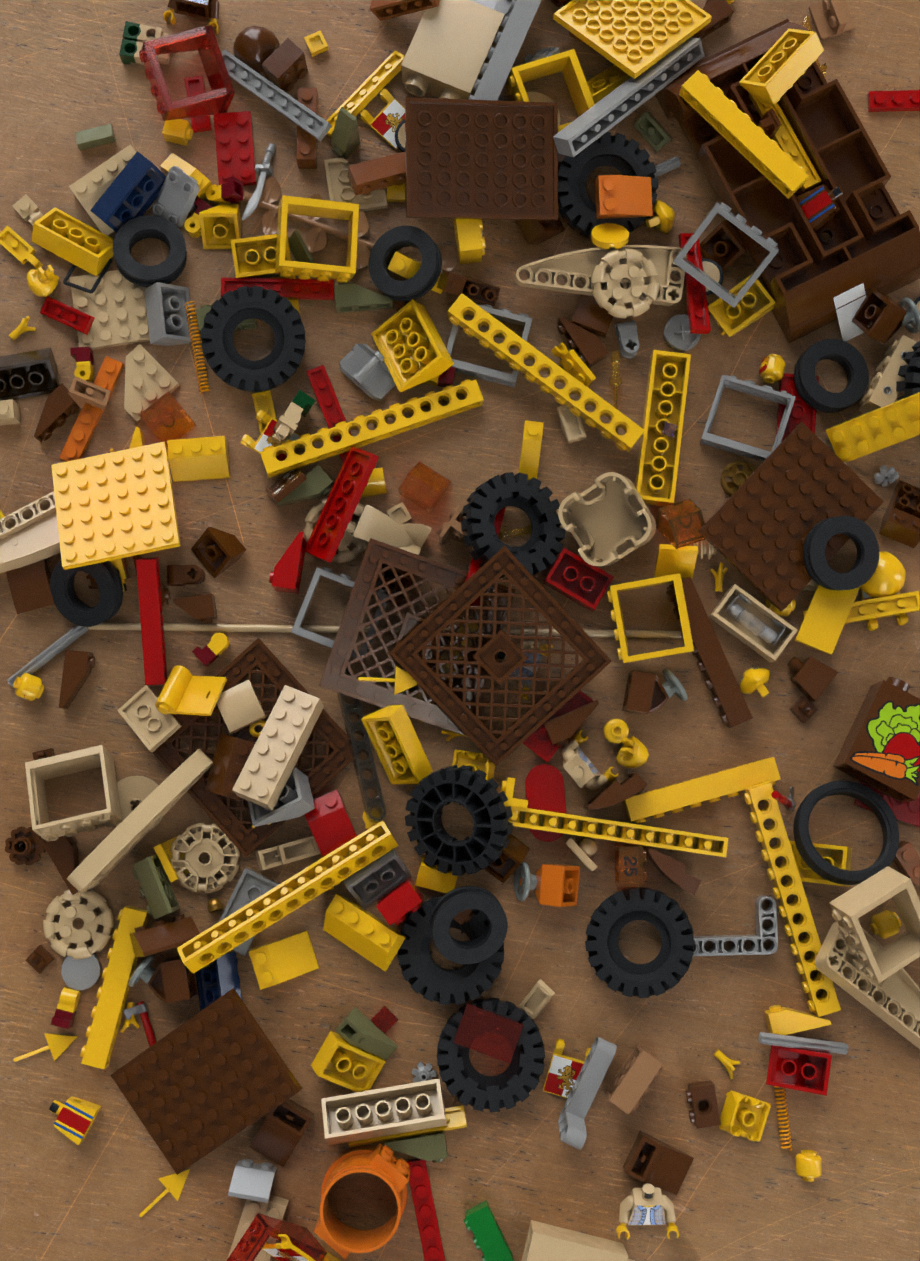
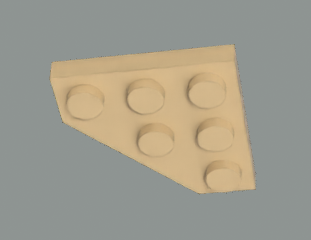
(341, 190)
(144, 382)

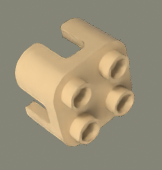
(607, 520)

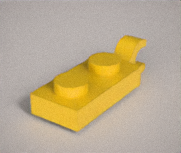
(18, 247)
(573, 364)

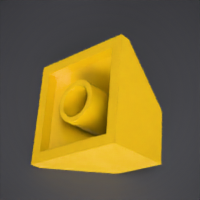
(220, 226)

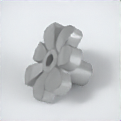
(886, 475)
(423, 1070)

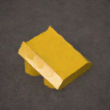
(474, 760)
(744, 1116)

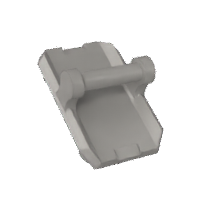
(176, 197)
(368, 371)

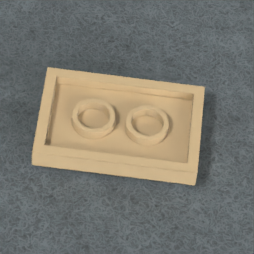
(146, 721)

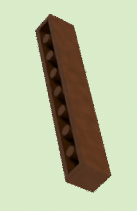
(712, 658)

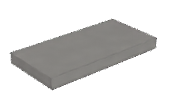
(249, 887)

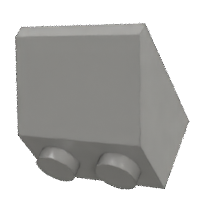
(253, 1180)

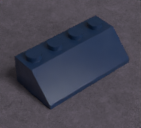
(130, 193)
(217, 979)

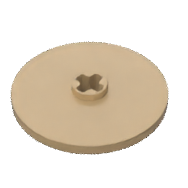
(134, 789)

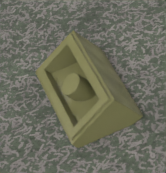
(652, 131)
(95, 137)
(299, 248)

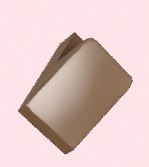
(86, 392)

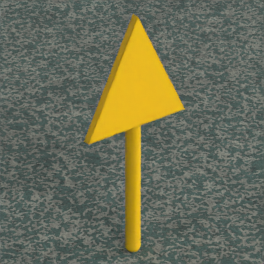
(402, 680)
(56, 1044)
(174, 1184)

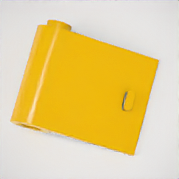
(189, 693)

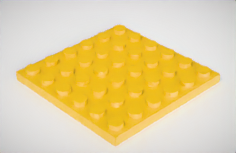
(633, 31)
(115, 505)

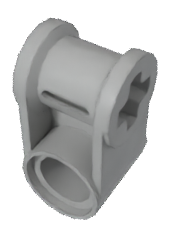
(627, 336)

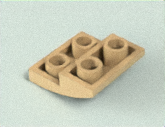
(240, 706)

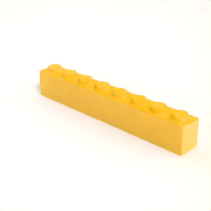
(743, 134)
(700, 789)
(114, 991)

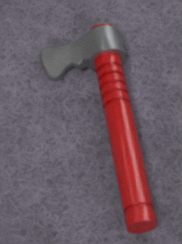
(789, 802)
(141, 1008)

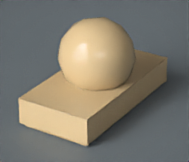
(570, 425)
(585, 849)
(537, 999)

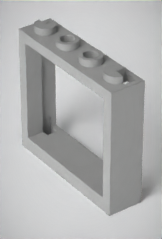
(740, 222)
(487, 373)
(748, 387)
(345, 580)

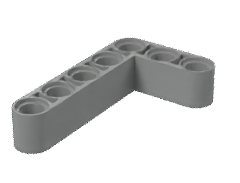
(738, 940)
(571, 1119)

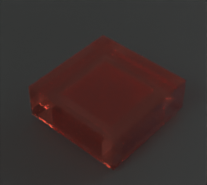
(384, 1019)

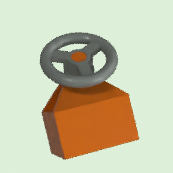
(552, 884)

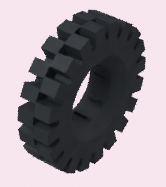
(485, 807)
(434, 981)

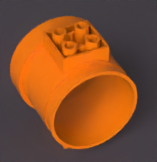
(368, 1159)

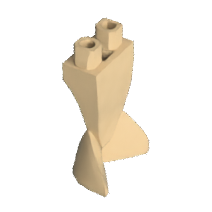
(382, 528)

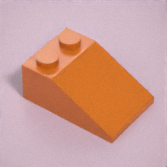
(623, 196)

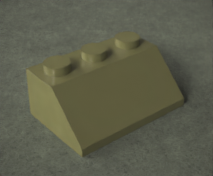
(155, 887)

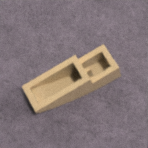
(287, 853)

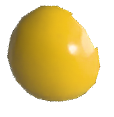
(887, 578)

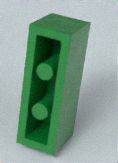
(487, 1233)

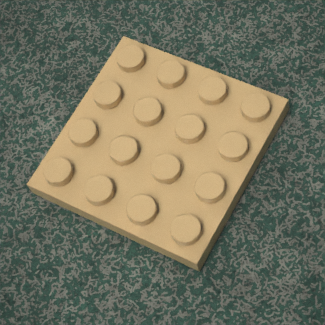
(117, 310)

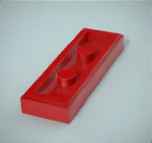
(196, 86)
(67, 315)

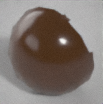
(254, 46)

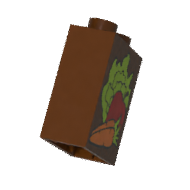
(885, 741)

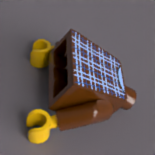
(194, 8)

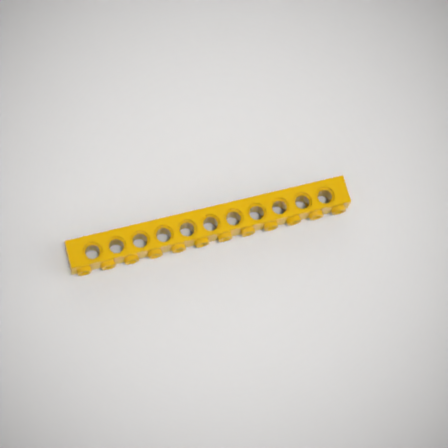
(465, 306)
(384, 430)
(618, 831)
(287, 897)
(828, 1001)

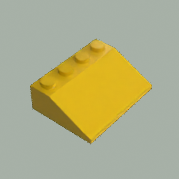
(412, 346)

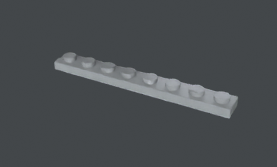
(275, 97)

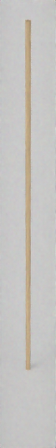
(334, 629)

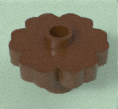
(33, 849)

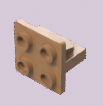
(831, 18)
(453, 527)

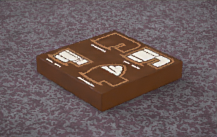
(286, 484)

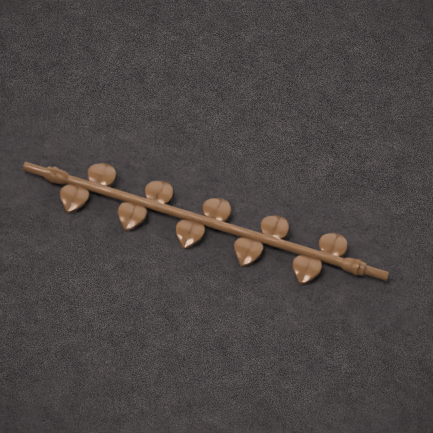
(317, 239)

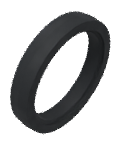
(874, 802)

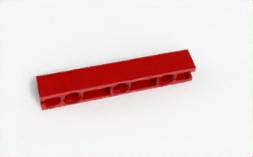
(151, 620)

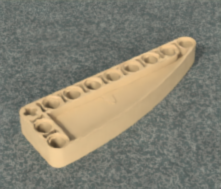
(581, 265)
(29, 538)
(138, 823)
(892, 1000)

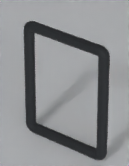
(65, 281)

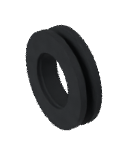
(149, 227)
(385, 248)
(848, 358)
(866, 546)
(73, 608)
(477, 949)

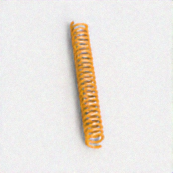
(197, 346)
(781, 1118)

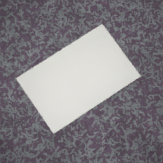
(846, 313)

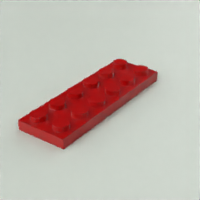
(341, 504)

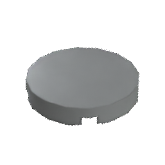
(678, 334)
(81, 973)

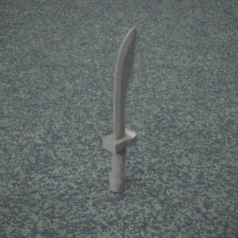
(262, 171)

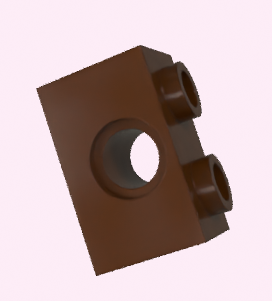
(710, 1114)

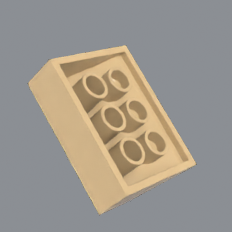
(95, 183)

